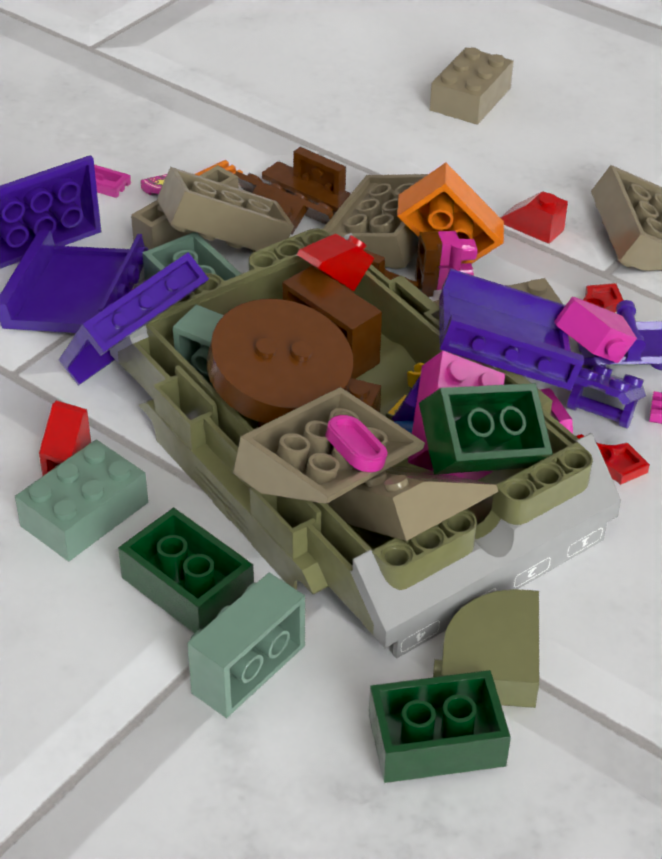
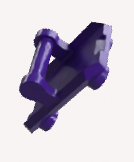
(645, 349)
(626, 389)

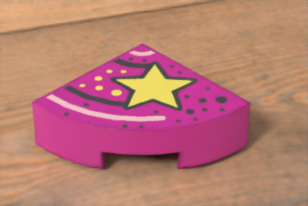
(153, 184)

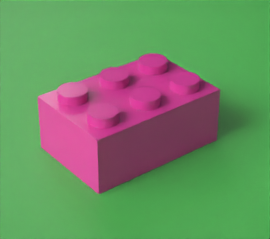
(442, 372)

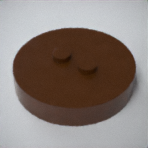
(276, 358)

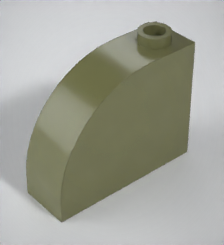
(500, 636)

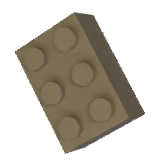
(471, 85)

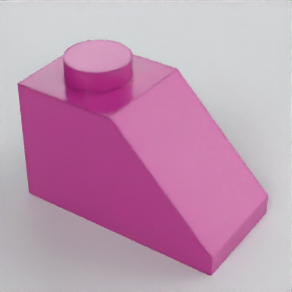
(596, 329)

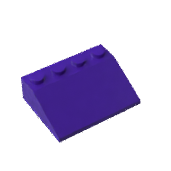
(52, 200)

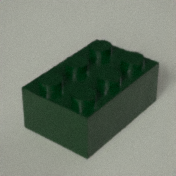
(484, 428)
(184, 569)
(438, 726)

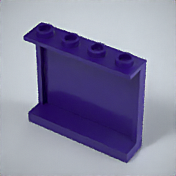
(67, 284)
(506, 329)
(92, 343)

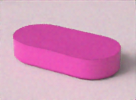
(356, 443)

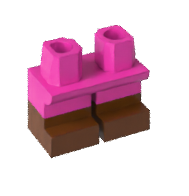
(437, 254)

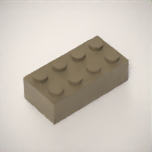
(222, 211)

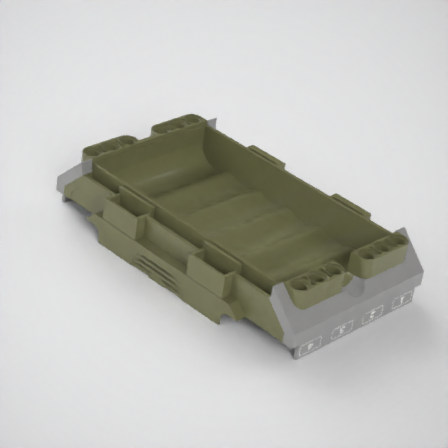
(391, 585)

